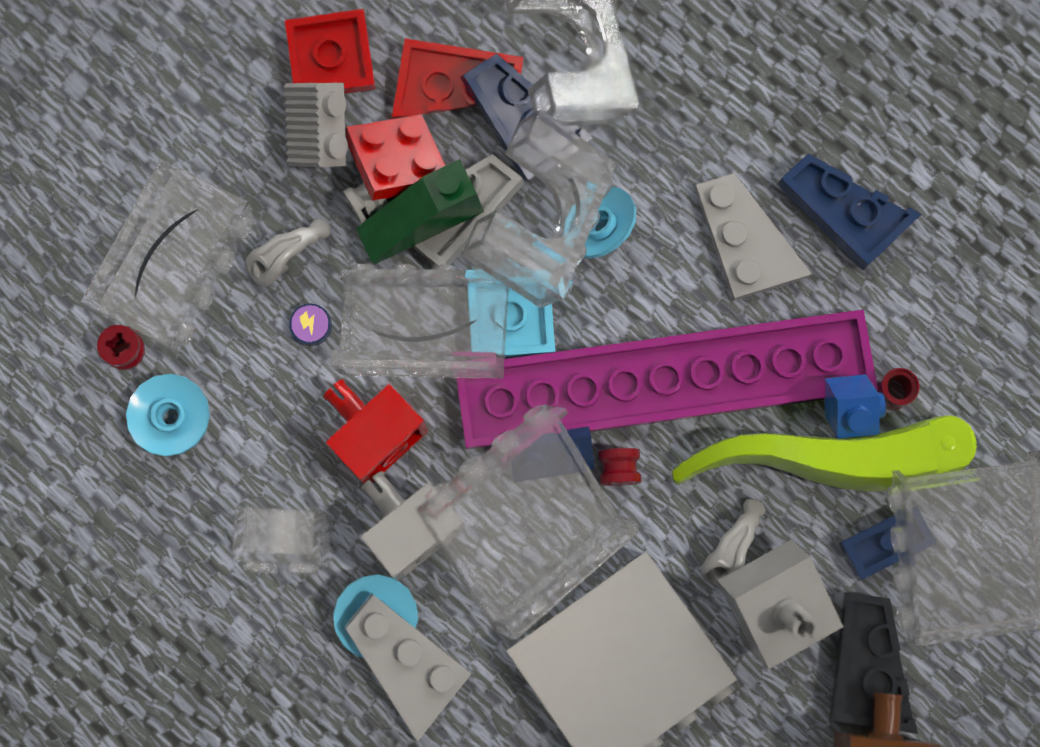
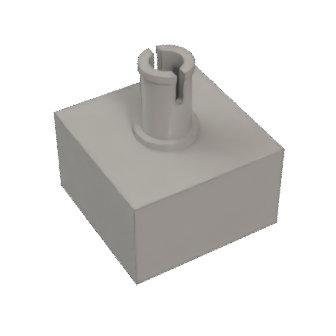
(401, 537)
(780, 603)

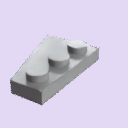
(495, 186)
(746, 240)

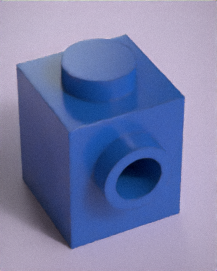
(853, 406)

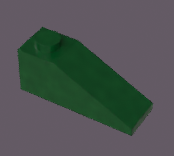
(421, 212)

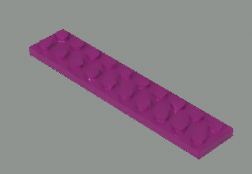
(671, 376)

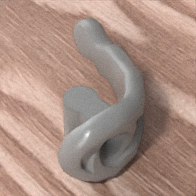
(270, 259)
(733, 545)

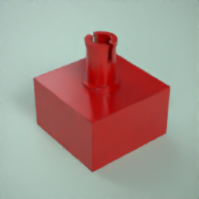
(374, 432)

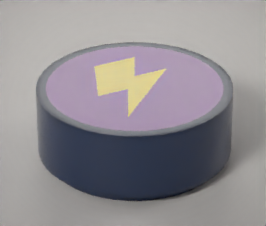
(310, 324)

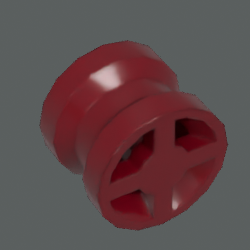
(130, 350)
(619, 467)

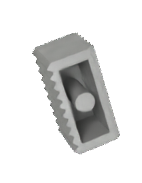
(315, 124)

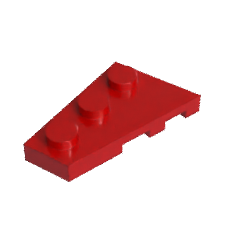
(431, 77)

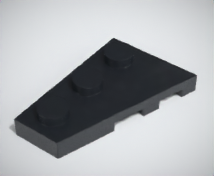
(868, 662)

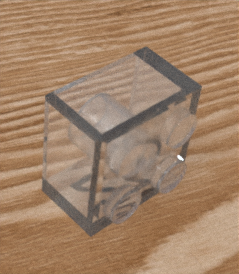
(282, 538)

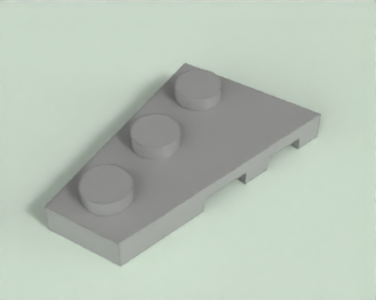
(406, 663)

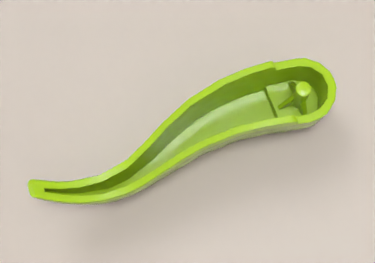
(848, 463)

